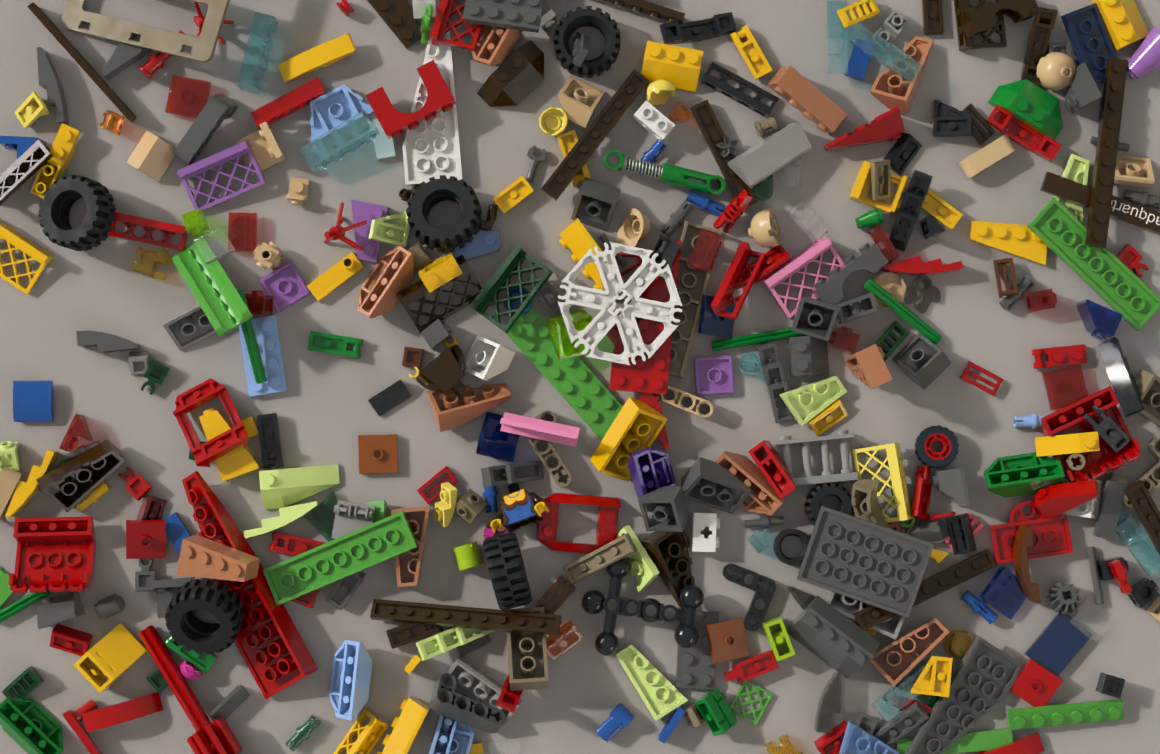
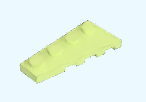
(1075, 170)
(650, 684)

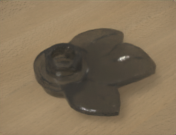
(922, 296)

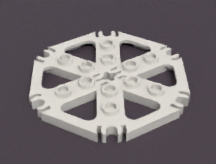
(626, 319)

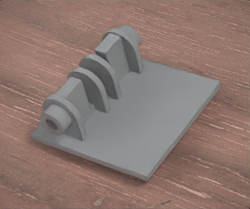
(351, 517)

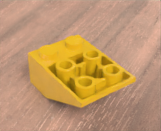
(110, 658)

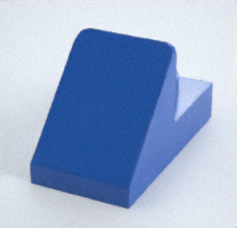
(21, 143)

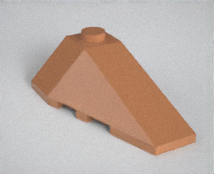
(895, 90)
(455, 410)

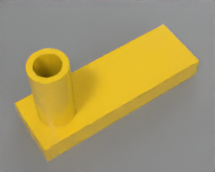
(335, 276)

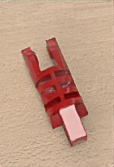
(733, 211)

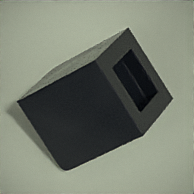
(1110, 685)

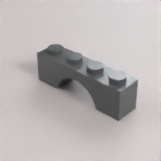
(868, 259)

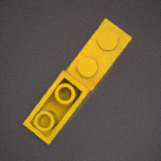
(62, 153)

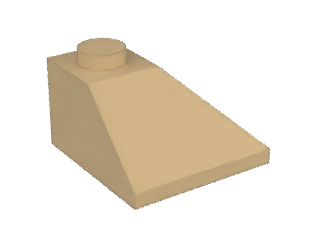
(579, 100)

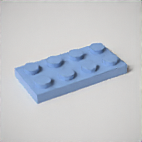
(270, 349)

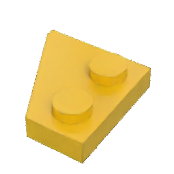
(934, 678)

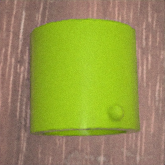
(468, 555)

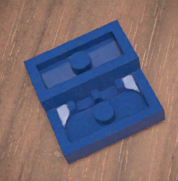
(33, 401)

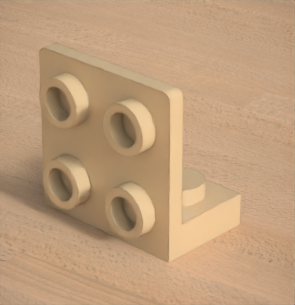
(264, 147)

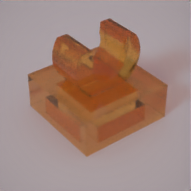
(681, 113)
(112, 122)

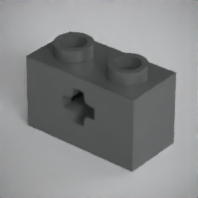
(856, 308)

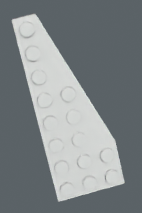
(435, 144)

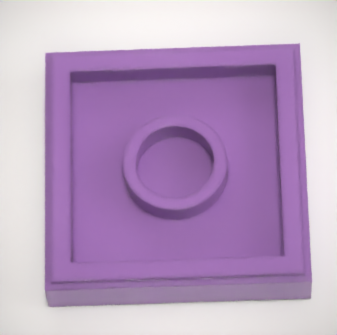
(285, 286)
(714, 375)

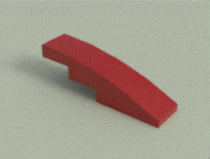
(914, 266)

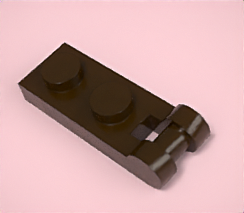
(409, 633)

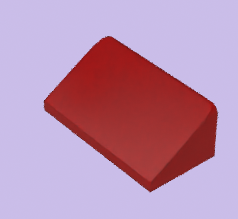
(70, 640)
(831, 742)

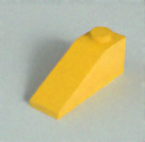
(1067, 444)

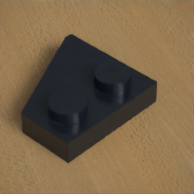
(950, 121)

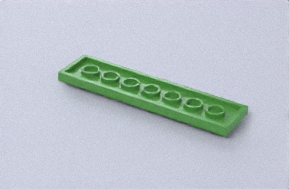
(1095, 265)
(567, 376)
(340, 558)

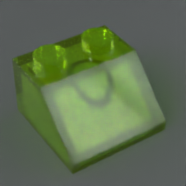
(560, 336)

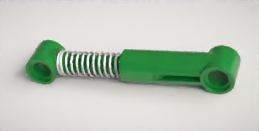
(666, 173)

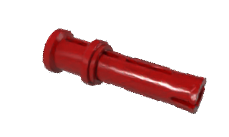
(155, 63)

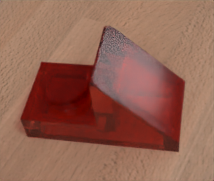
(77, 428)

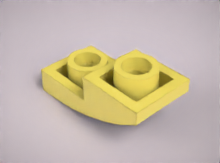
(445, 508)

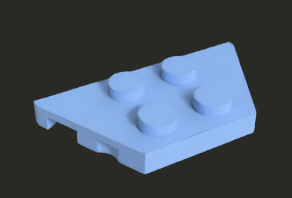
(334, 109)

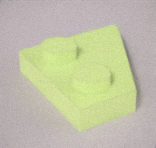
(391, 229)

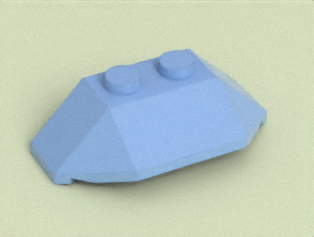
(350, 679)
(451, 737)

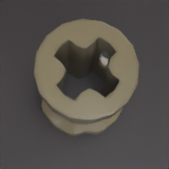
(766, 126)
(1070, 463)

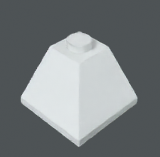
(487, 358)

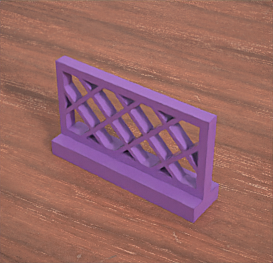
(213, 161)

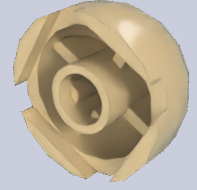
(1056, 71)
(764, 229)

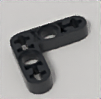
(759, 593)

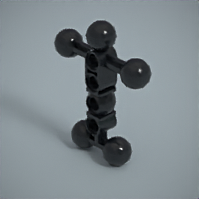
(607, 642)

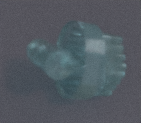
(749, 364)
(759, 541)

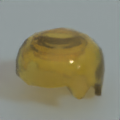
(957, 643)

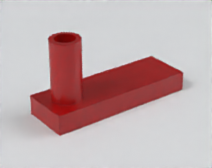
(74, 719)

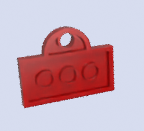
(1049, 536)

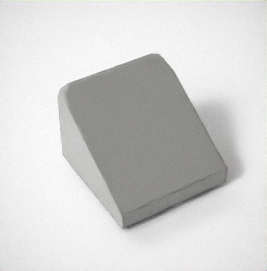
(139, 362)

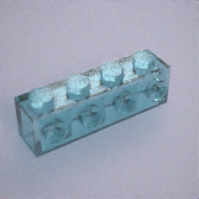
(257, 53)
(339, 141)

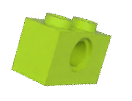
(778, 638)

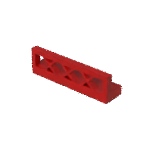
(289, 103)
(152, 224)
(731, 280)

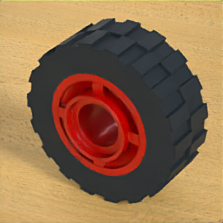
(948, 444)

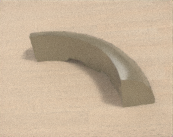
(866, 503)

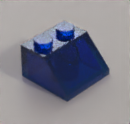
(1098, 319)
(495, 442)

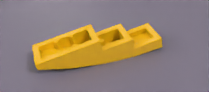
(317, 57)
(27, 489)

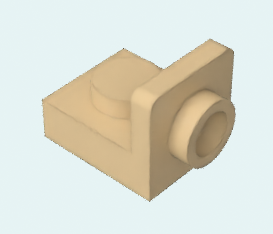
(298, 191)

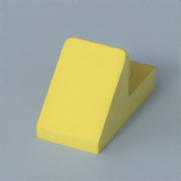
(31, 110)

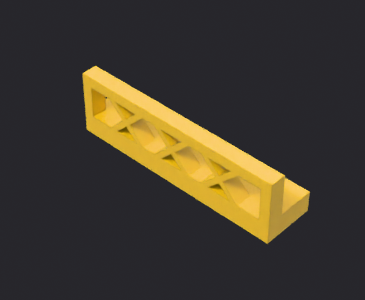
(367, 735)

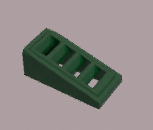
(898, 328)
(33, 674)

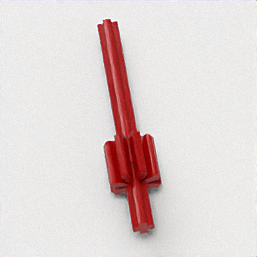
(209, 736)

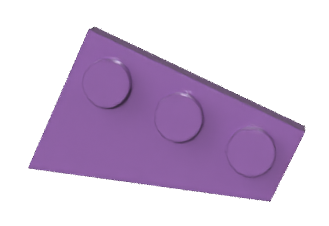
(361, 212)

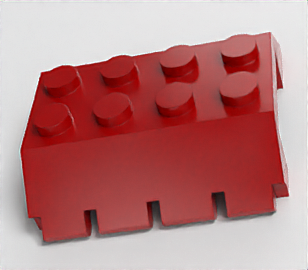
(1071, 421)
(53, 554)

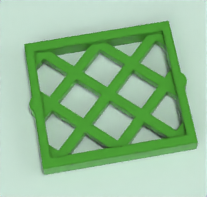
(739, 694)

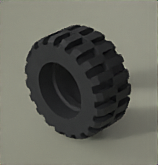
(433, 193)
(57, 206)
(507, 571)
(198, 634)

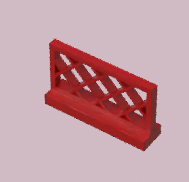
(440, 27)

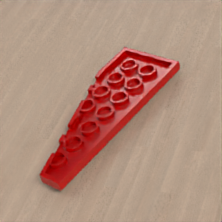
(653, 374)

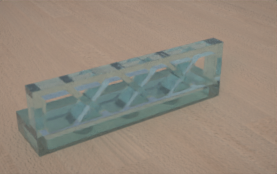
(898, 695)

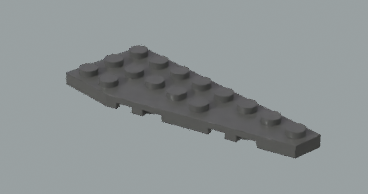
(974, 688)

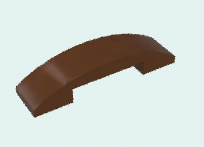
(1022, 540)

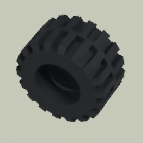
(825, 489)

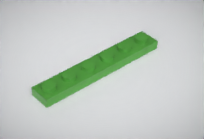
(1065, 714)

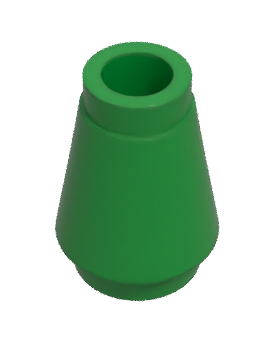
(870, 219)

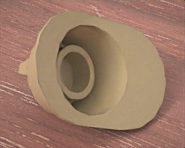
(633, 228)

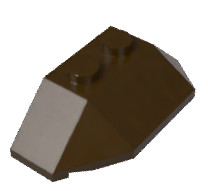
(514, 77)

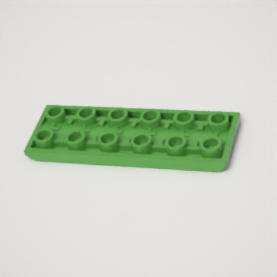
(212, 290)

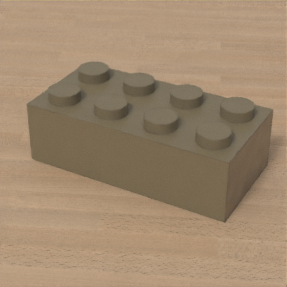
(527, 658)

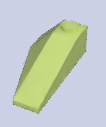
(290, 485)

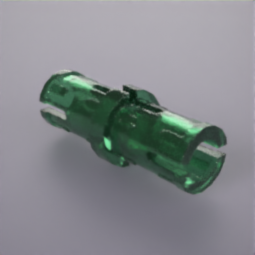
(302, 733)

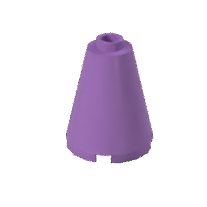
(1146, 56)

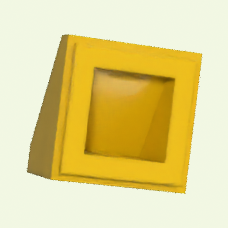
(937, 555)

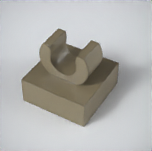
(694, 715)

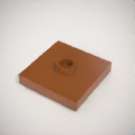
(378, 454)
(727, 640)

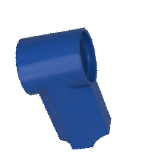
(617, 720)

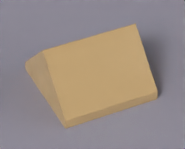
(152, 156)
(1133, 171)

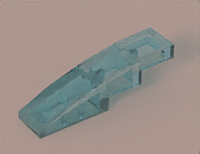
(837, 39)
(884, 53)
(1137, 543)

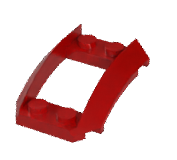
(220, 444)
(606, 523)

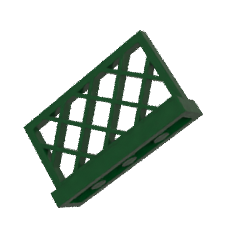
(500, 279)

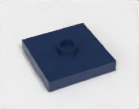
(713, 324)

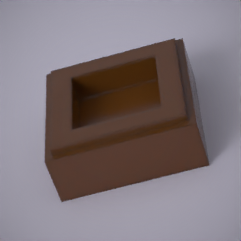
(413, 357)

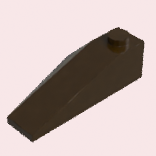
(672, 560)

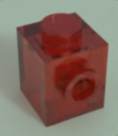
(1041, 300)
(259, 303)
(844, 340)

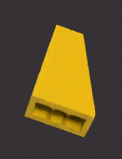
(238, 461)

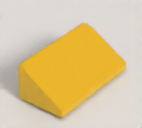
(828, 417)

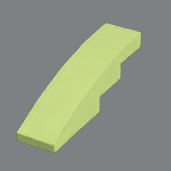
(287, 516)
(448, 640)

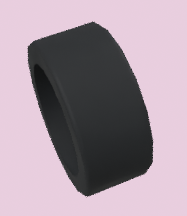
(777, 546)

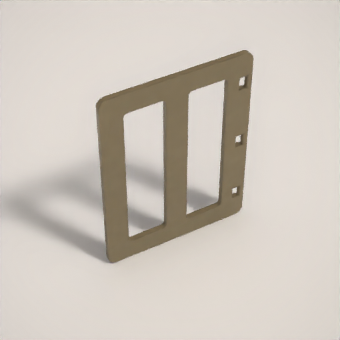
(151, 37)

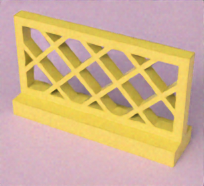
(897, 477)

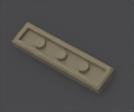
(600, 559)

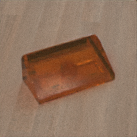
(567, 639)

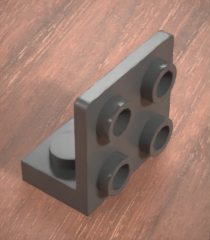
(165, 591)

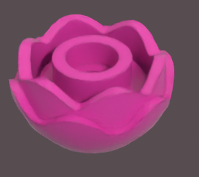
(189, 670)

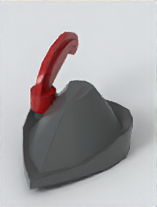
(933, 529)

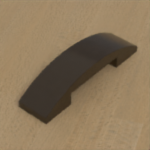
(1038, 43)

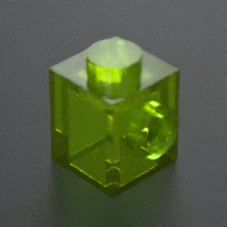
(195, 222)

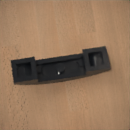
(698, 30)

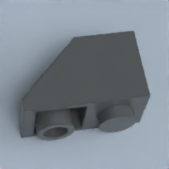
(436, 333)

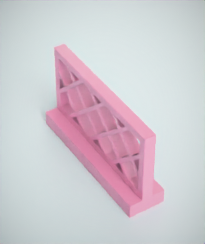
(797, 263)
(539, 429)

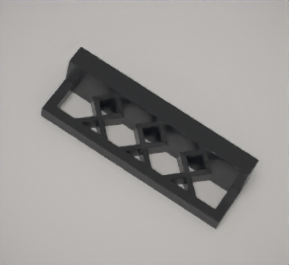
(737, 93)

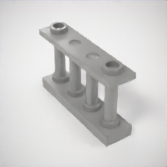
(827, 474)

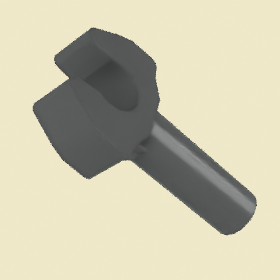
(534, 162)

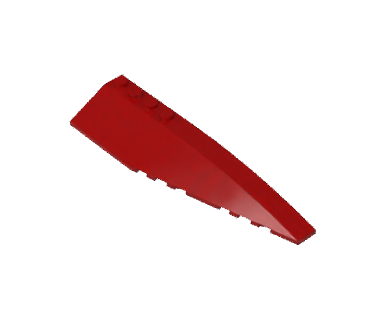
(268, 634)

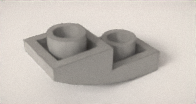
(892, 26)

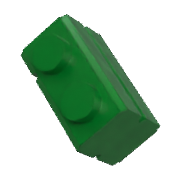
(716, 712)

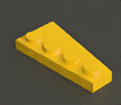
(1010, 239)

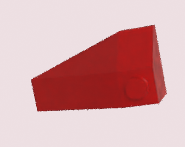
(881, 129)

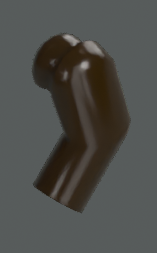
(406, 194)
(491, 218)

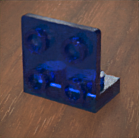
(1004, 593)

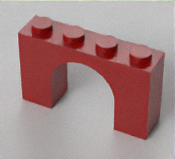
(438, 99)

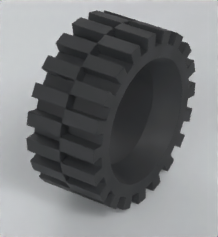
(588, 18)

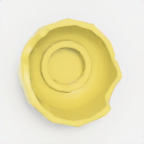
(658, 92)
(553, 121)

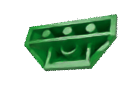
(1030, 106)
(1022, 474)
(31, 726)

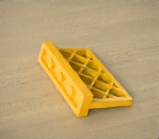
(28, 248)

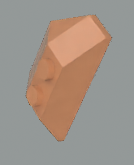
(494, 45)
(388, 277)
(762, 497)

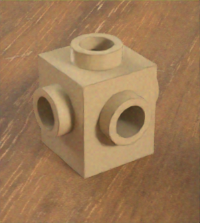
(274, 258)

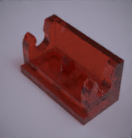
(706, 251)

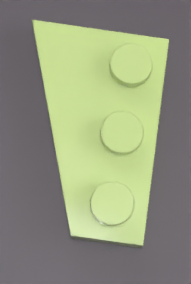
(813, 398)
(641, 564)

